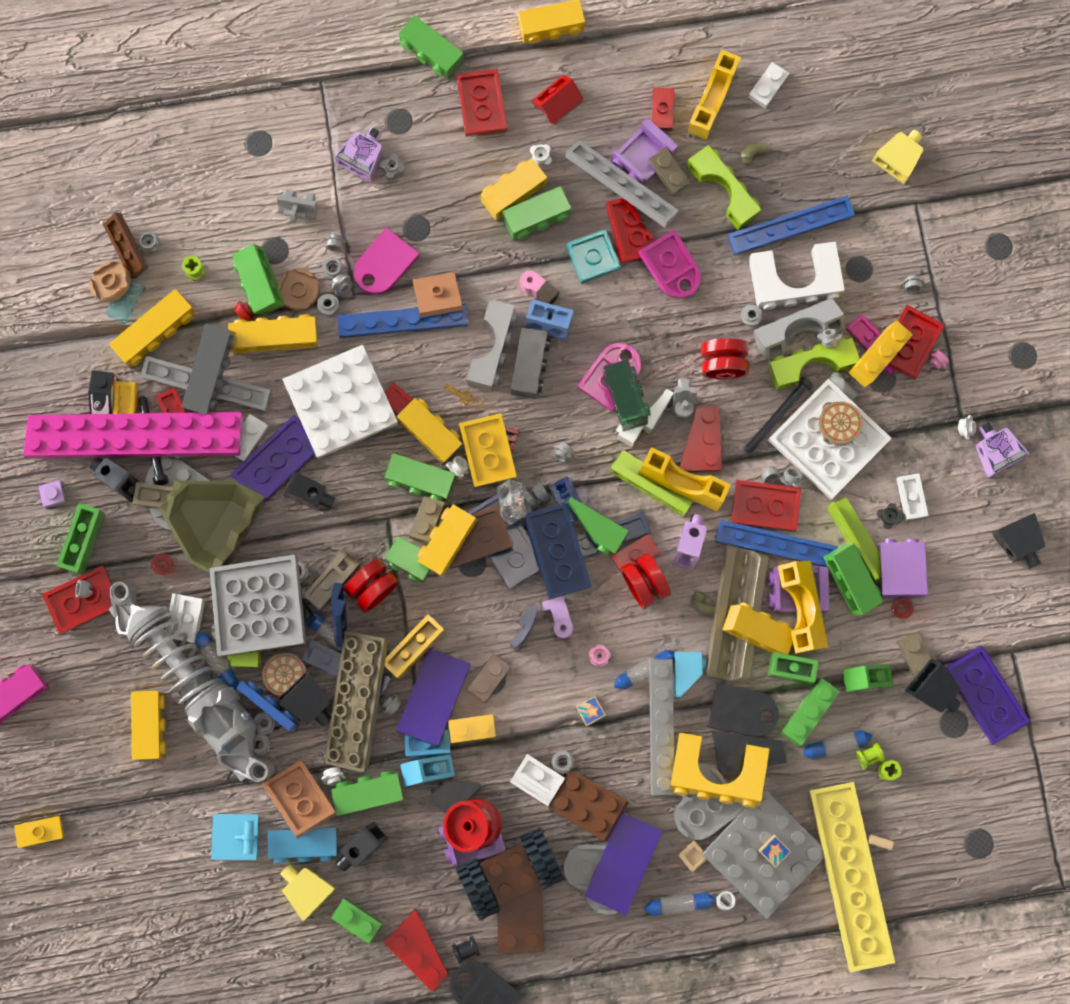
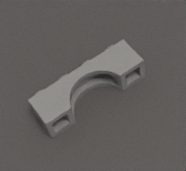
(774, 337)
(484, 370)

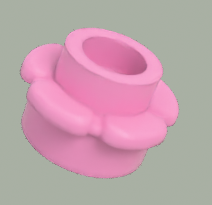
(938, 360)
(599, 649)

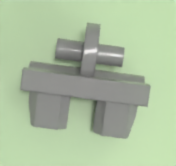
(297, 207)
(684, 398)

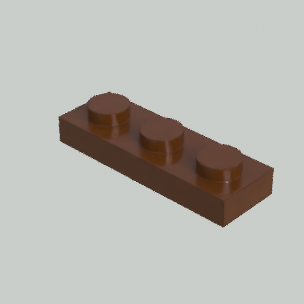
(125, 245)

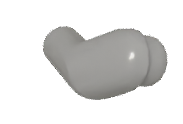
(845, 387)

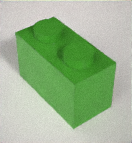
(405, 557)
(792, 668)
(357, 920)

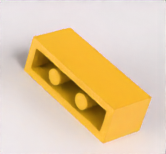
(551, 21)
(513, 188)
(880, 353)
(429, 430)
(446, 540)
(758, 629)
(413, 646)
(148, 725)

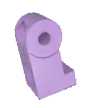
(560, 615)

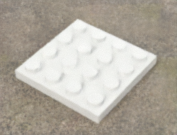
(340, 401)
(820, 460)

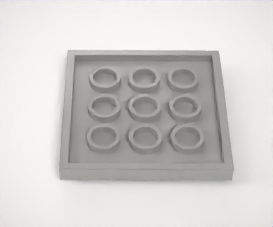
(257, 606)
(738, 859)

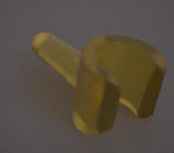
(458, 393)

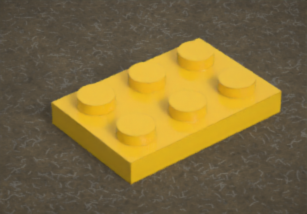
(487, 450)

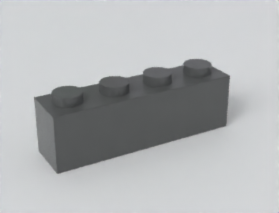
(208, 369)

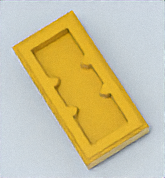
(125, 397)
(39, 831)

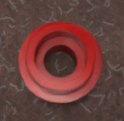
(243, 311)

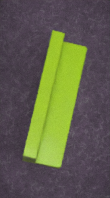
(627, 469)
(855, 533)

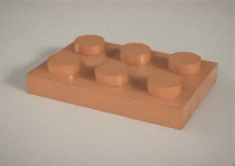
(299, 799)

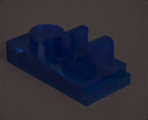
(562, 492)

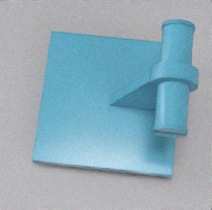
(235, 837)

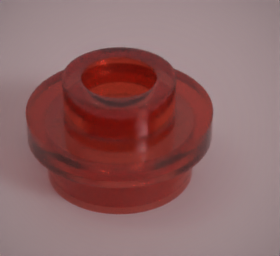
(168, 564)
(908, 605)

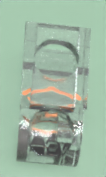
(511, 501)

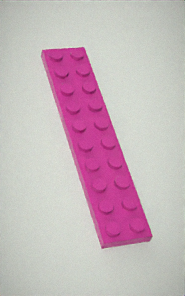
(133, 435)

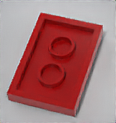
(481, 102)
(917, 349)
(766, 505)
(71, 612)

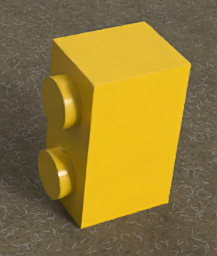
(472, 729)

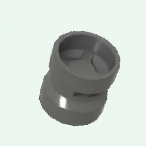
(540, 494)

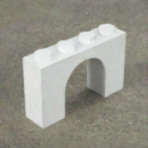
(773, 292)

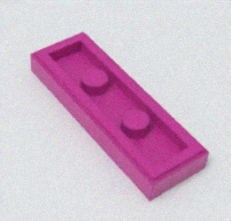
(865, 334)

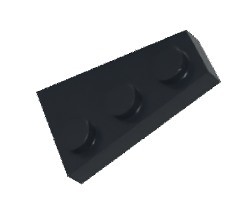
(731, 750)

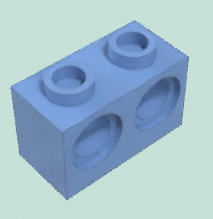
(550, 318)

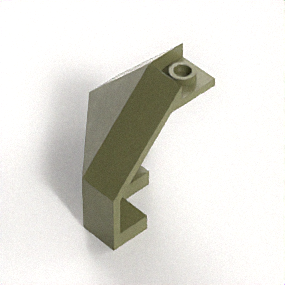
(210, 519)

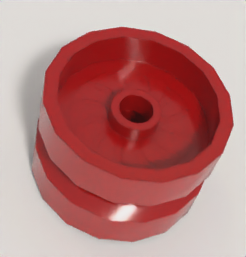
(725, 358)
(646, 581)
(371, 585)
(472, 825)

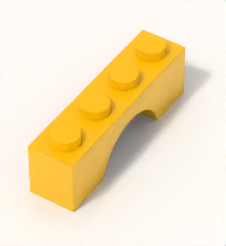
(714, 94)
(702, 489)
(800, 583)

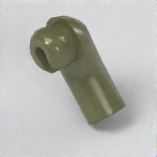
(752, 149)
(701, 605)

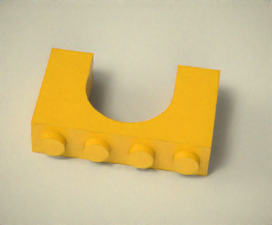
(689, 780)

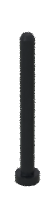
(804, 384)
(160, 478)

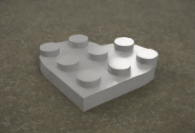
(175, 470)
(702, 818)
(579, 870)

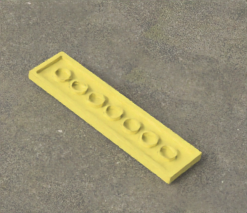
(851, 877)

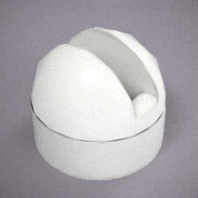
(728, 897)

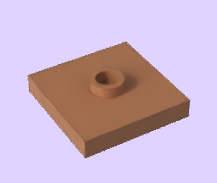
(437, 294)

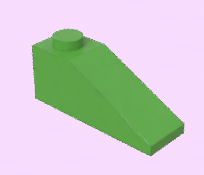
(600, 529)

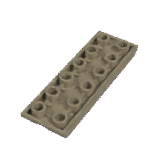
(740, 582)
(356, 701)

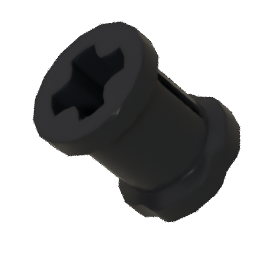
(466, 949)

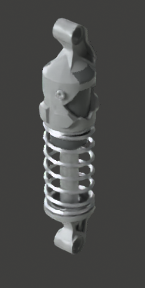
(209, 702)

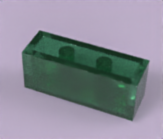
(626, 395)

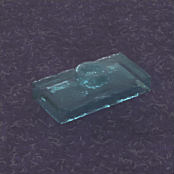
(124, 306)

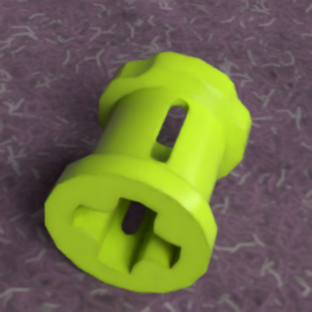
(188, 264)
(870, 756)
(884, 774)

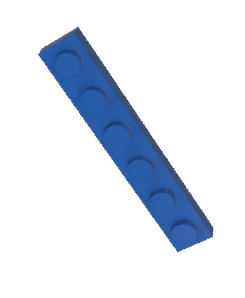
(790, 225)
(397, 321)
(772, 543)

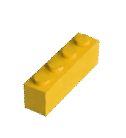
(152, 329)
(275, 335)

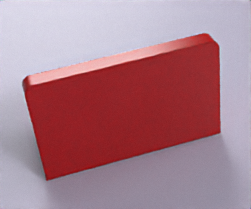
(558, 98)

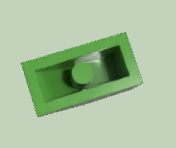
(867, 677)

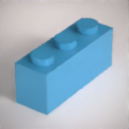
(318, 842)

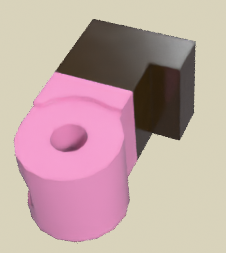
(537, 286)

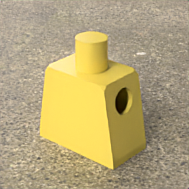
(900, 155)
(305, 890)

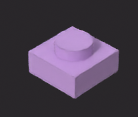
(52, 494)

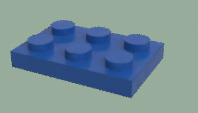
(269, 705)

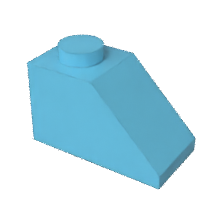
(687, 669)
(427, 770)

